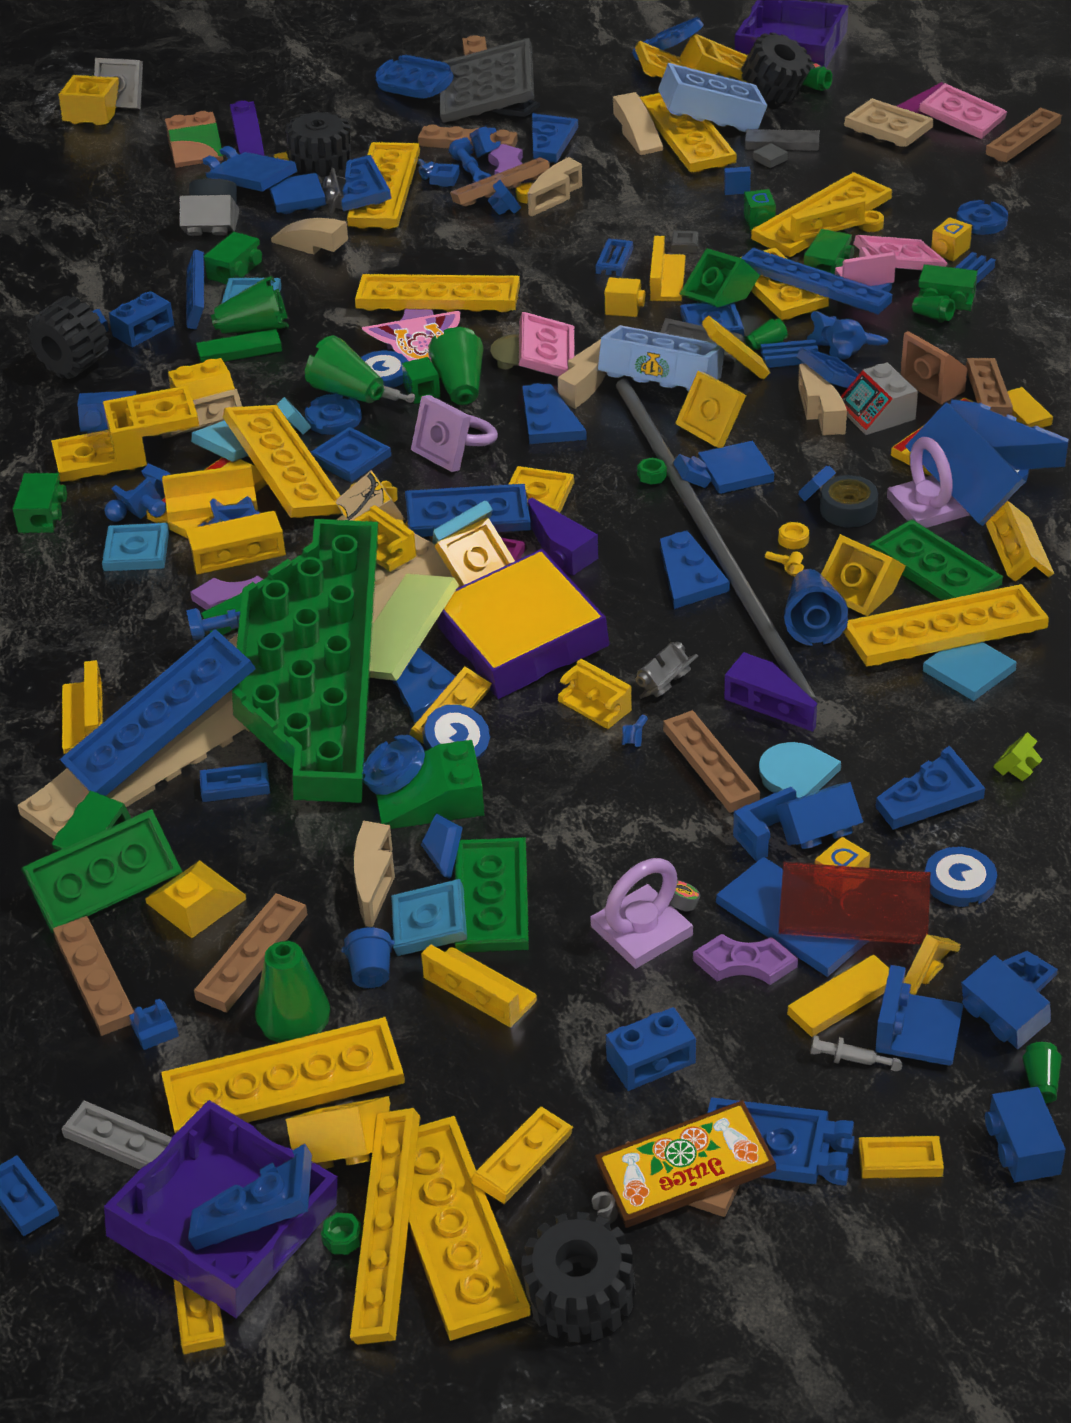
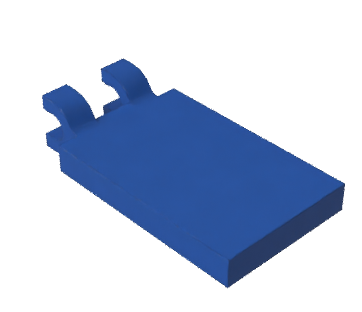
(249, 169)
(801, 1141)

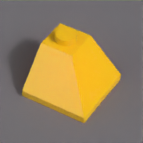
(195, 899)

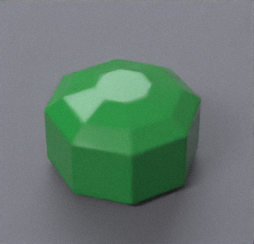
(652, 471)
(341, 1233)

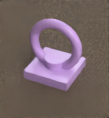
(443, 433)
(925, 497)
(643, 921)

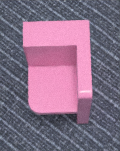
(869, 268)

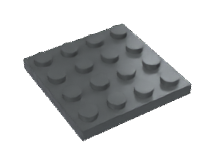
(488, 81)

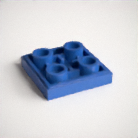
(297, 193)

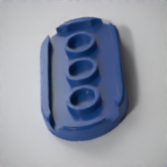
(673, 35)
(414, 76)

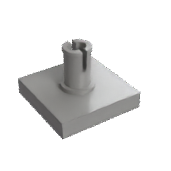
(129, 77)

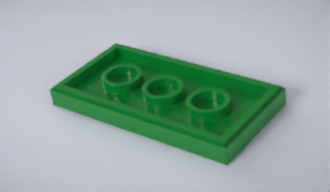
(936, 563)
(101, 870)
(494, 894)

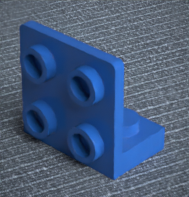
(916, 1024)

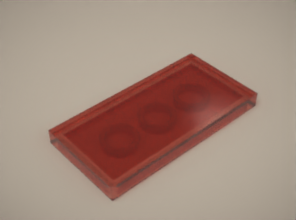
(854, 903)

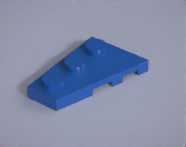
(551, 135)
(690, 570)
(422, 683)
(933, 790)
(267, 1200)

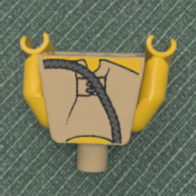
(366, 493)

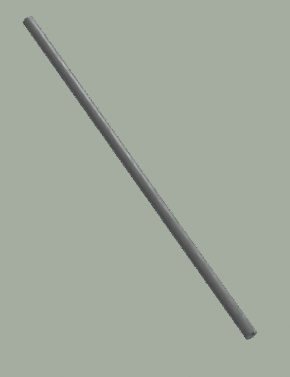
(714, 540)

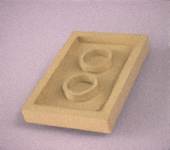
(888, 122)

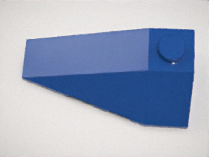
(1017, 443)

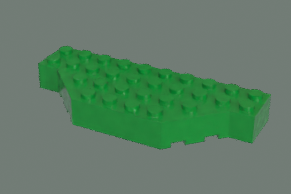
(312, 659)

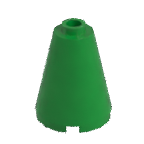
(252, 310)
(458, 362)
(342, 372)
(290, 995)

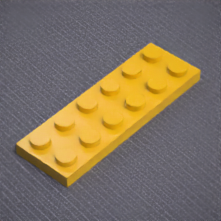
(693, 141)
(397, 167)
(849, 187)
(438, 292)
(283, 460)
(945, 625)
(288, 1074)
(460, 1237)

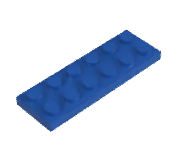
(157, 714)

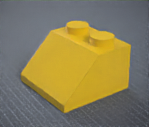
(89, 99)
(203, 378)
(861, 574)
(338, 1131)

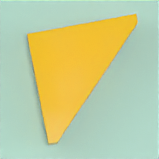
(928, 959)

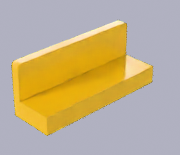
(829, 217)
(666, 273)
(190, 493)
(236, 542)
(1017, 542)
(81, 707)
(477, 984)

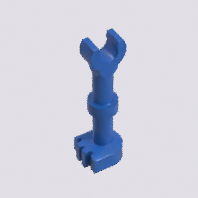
(461, 150)
(199, 626)

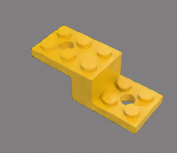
(698, 55)
(122, 443)

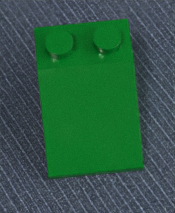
(444, 786)

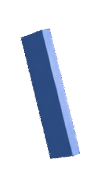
(195, 289)

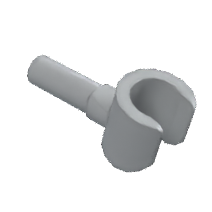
(603, 1200)

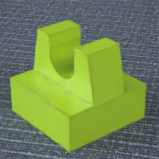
(1019, 758)

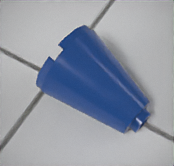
(814, 609)

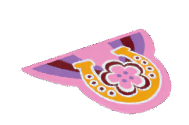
(413, 335)

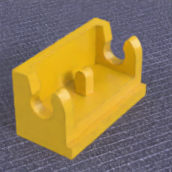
(395, 540)
(595, 694)

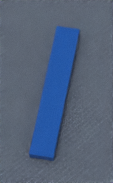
(818, 281)

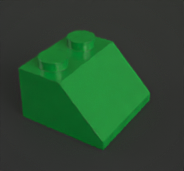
(719, 279)

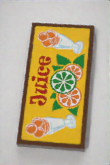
(685, 1163)

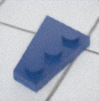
(363, 184)
(549, 416)

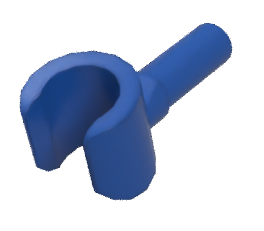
(425, 168)
(633, 732)

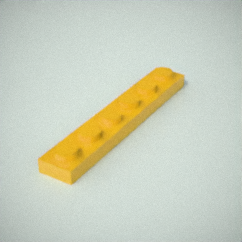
(385, 1227)

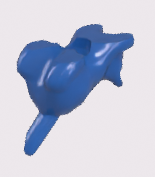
(842, 336)

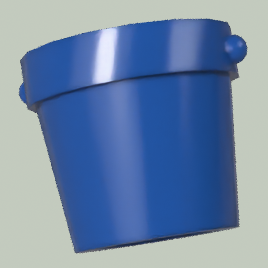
(368, 956)

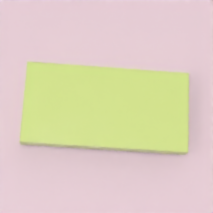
(407, 622)

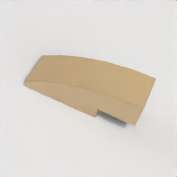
(636, 123)
(554, 186)
(313, 234)
(582, 377)
(821, 401)
(373, 868)

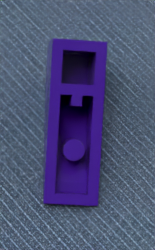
(246, 128)
(563, 539)
(770, 691)

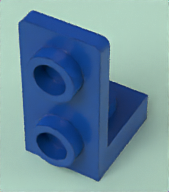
(752, 822)

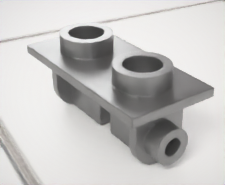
(333, 188)
(657, 678)

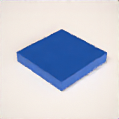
(724, 315)
(828, 367)
(350, 454)
(736, 467)

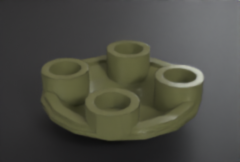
(506, 351)

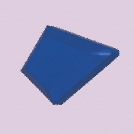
(442, 844)
(1032, 969)

